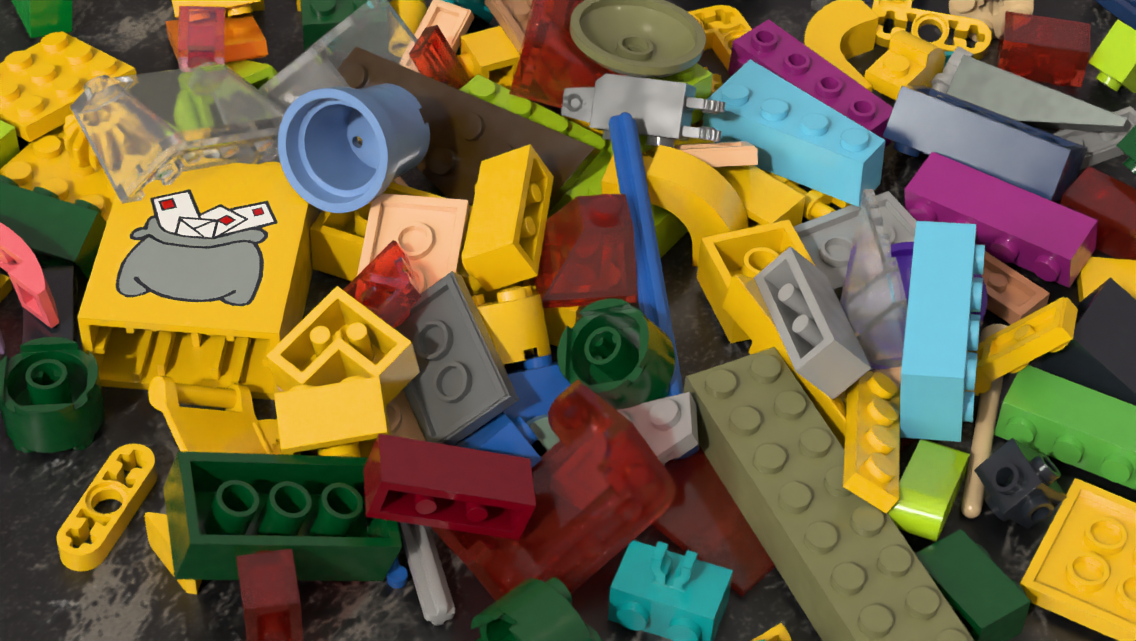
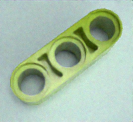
(929, 489)

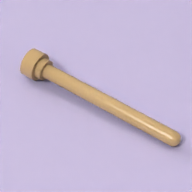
(982, 438)

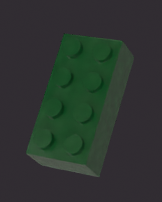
(275, 502)

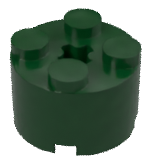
(617, 354)
(51, 396)
(534, 613)

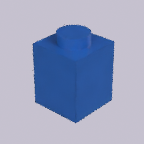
(504, 437)

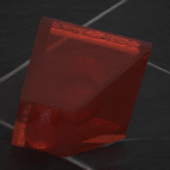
(588, 253)

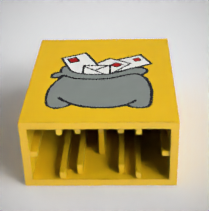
(200, 280)

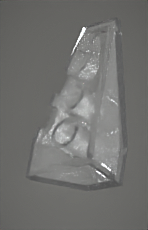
(874, 290)

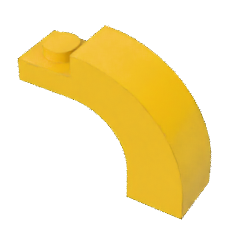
(843, 32)
(690, 192)

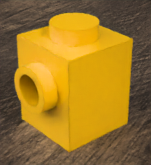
(489, 55)

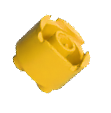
(515, 323)

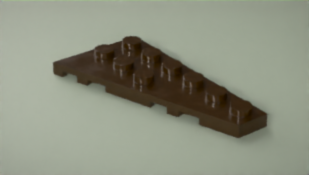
(469, 130)

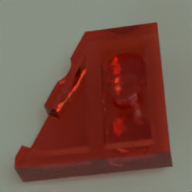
(387, 285)

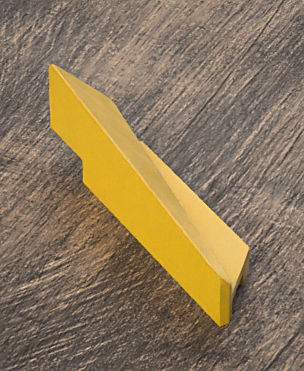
(750, 312)

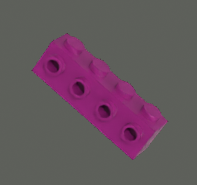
(811, 73)
(1008, 219)

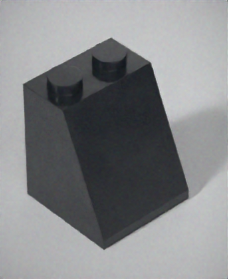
(1102, 345)

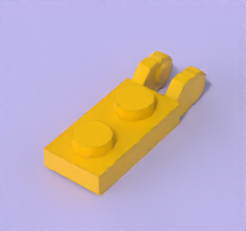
(1024, 341)

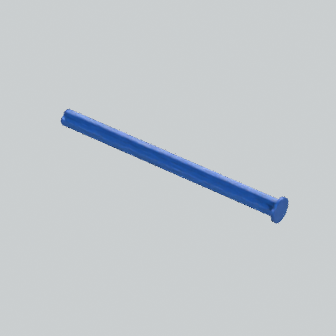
(649, 272)

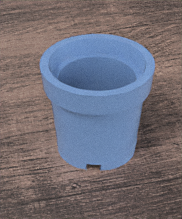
(322, 148)

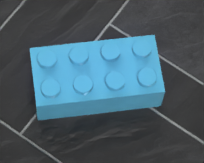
(941, 332)

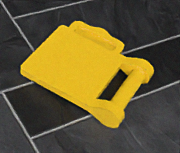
(213, 430)

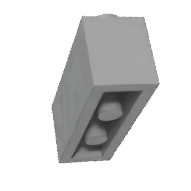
(812, 323)

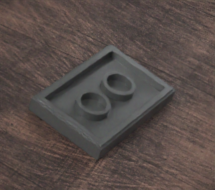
(459, 367)

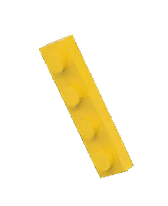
(873, 440)

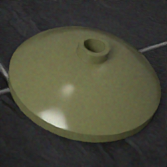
(638, 36)

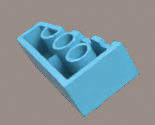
(798, 134)

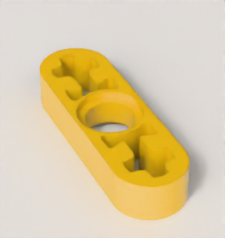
(107, 527)

